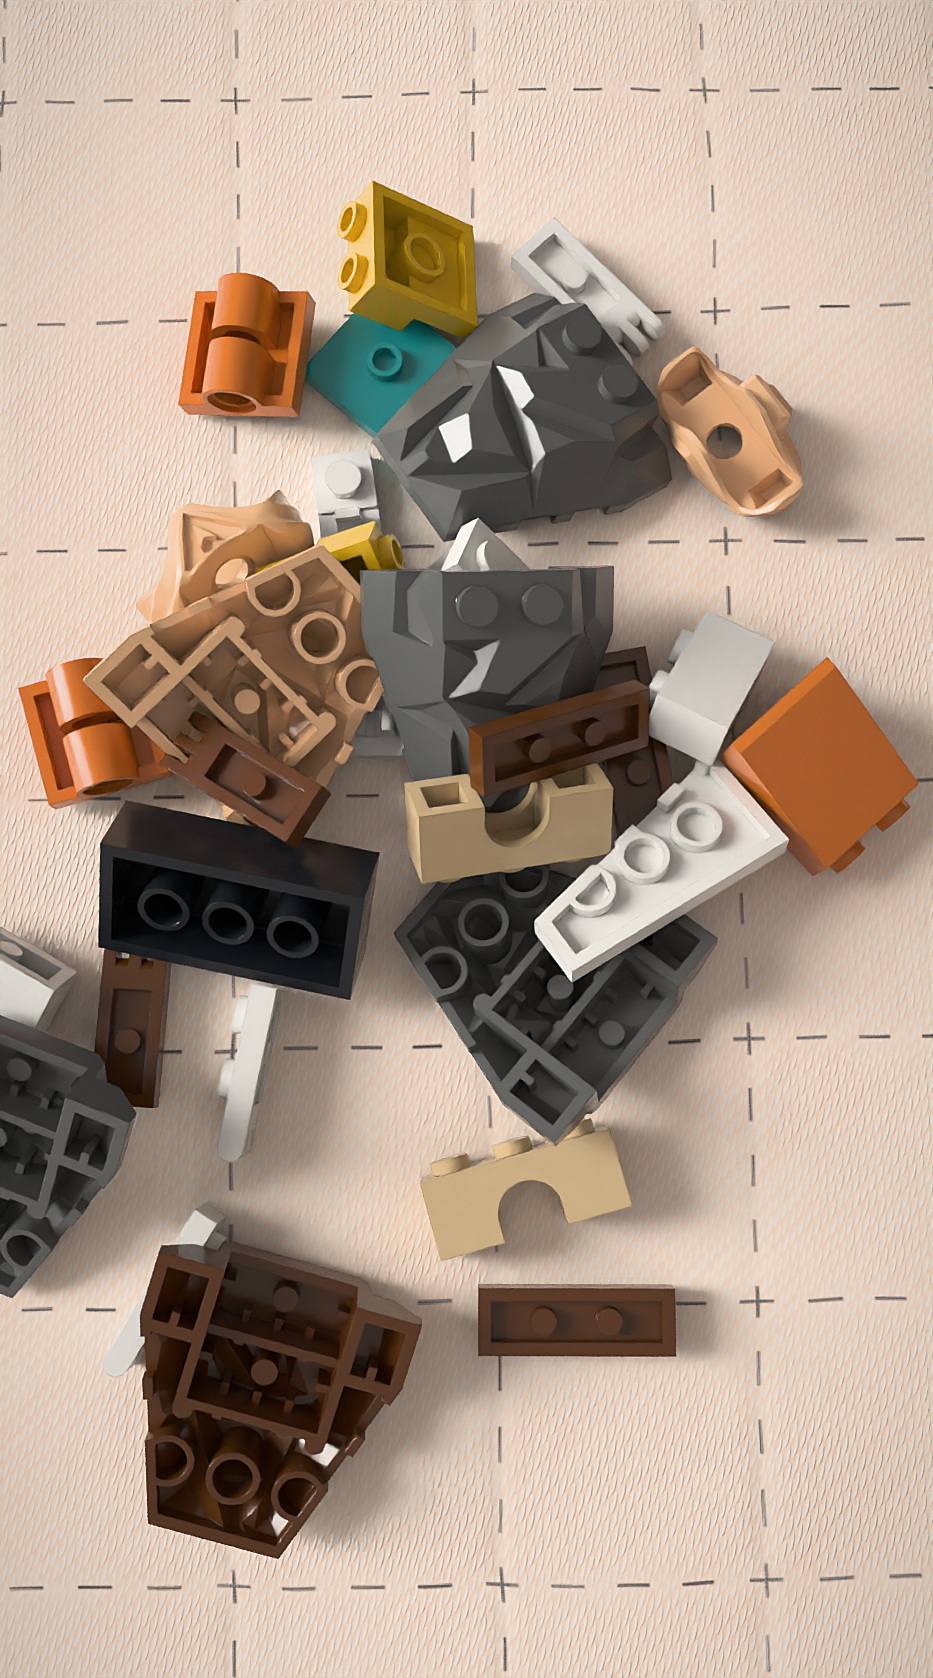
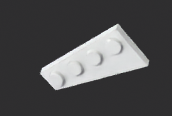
(675, 859)

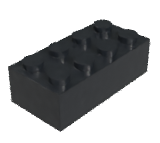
(235, 899)

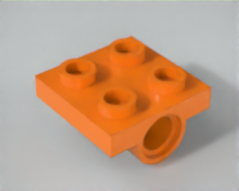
(247, 349)
(82, 742)

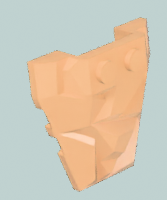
(261, 658)

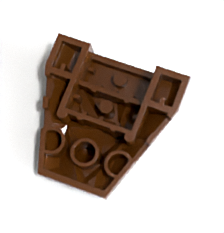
(259, 1388)

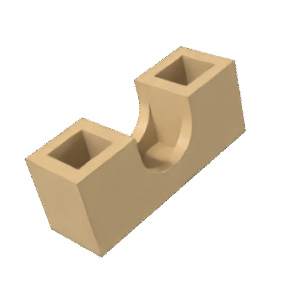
(556, 822)
(466, 1196)

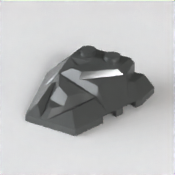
(528, 424)
(480, 649)
(537, 1036)
(58, 1143)

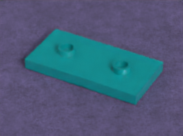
(375, 369)

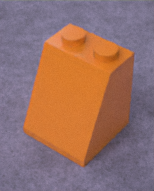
(822, 770)

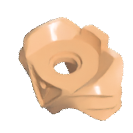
(700, 398)
(222, 547)

